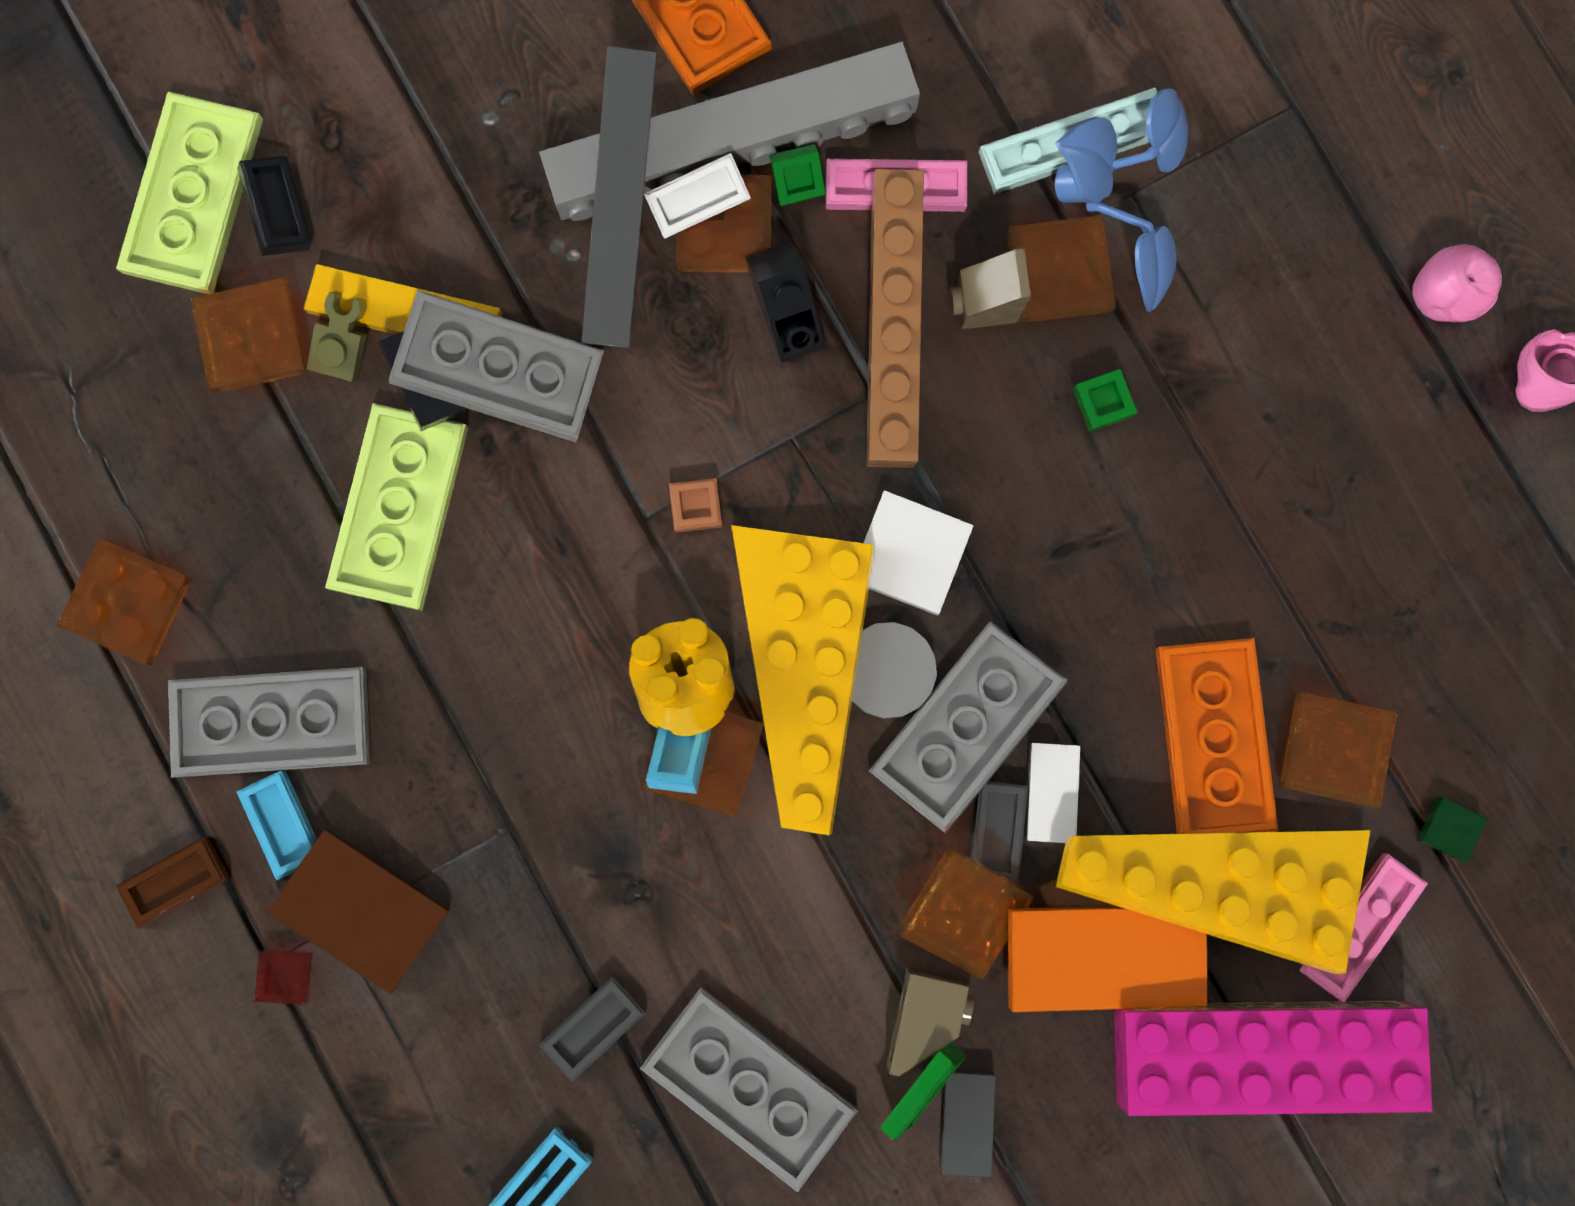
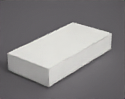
(697, 195)
(1052, 792)

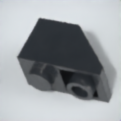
(786, 301)

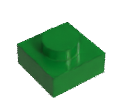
(797, 174)
(1104, 400)

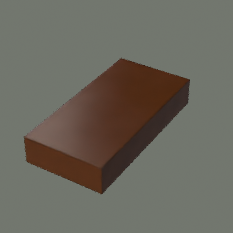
(173, 882)

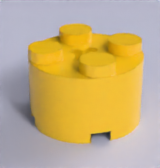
(681, 677)

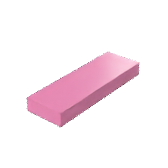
(851, 182)
(1383, 903)

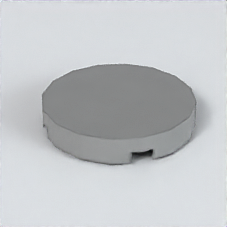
(893, 671)

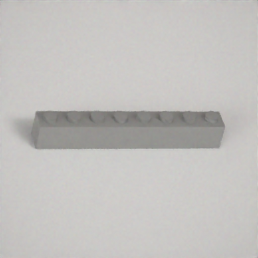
(751, 124)

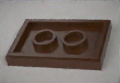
(358, 910)

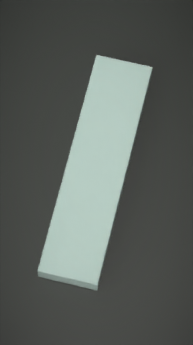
(1034, 153)

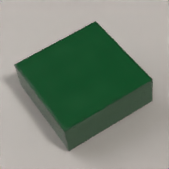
(1452, 829)

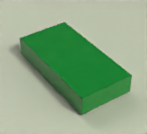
(923, 1091)

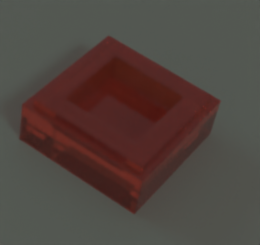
(283, 977)

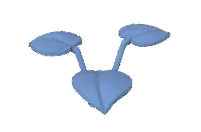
(1088, 178)

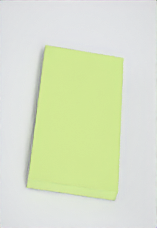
(189, 193)
(396, 508)

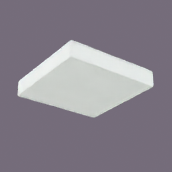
(915, 552)

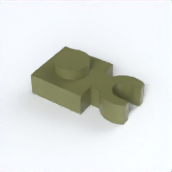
(336, 345)

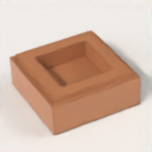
(695, 505)

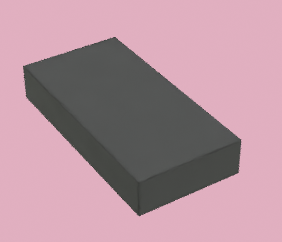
(1000, 828)
(592, 1028)
(968, 1124)

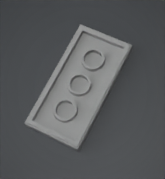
(496, 366)
(269, 722)
(968, 727)
(749, 1089)

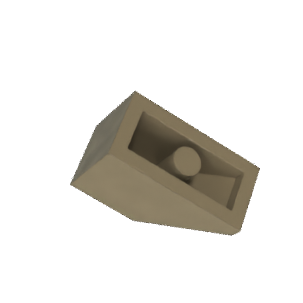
(991, 291)
(927, 1018)

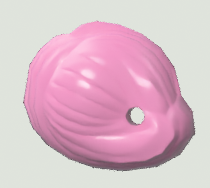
(1457, 284)
(1547, 372)

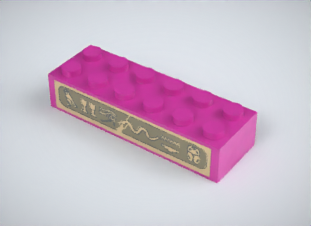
(1273, 1058)

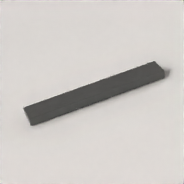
(618, 196)

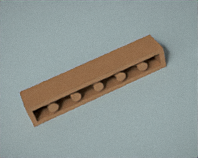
(895, 318)

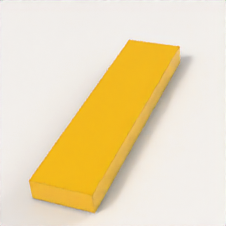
(386, 302)

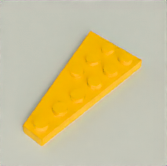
(805, 637)
(1255, 889)

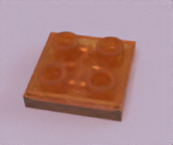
(1065, 268)
(249, 335)
(1338, 750)
(964, 913)

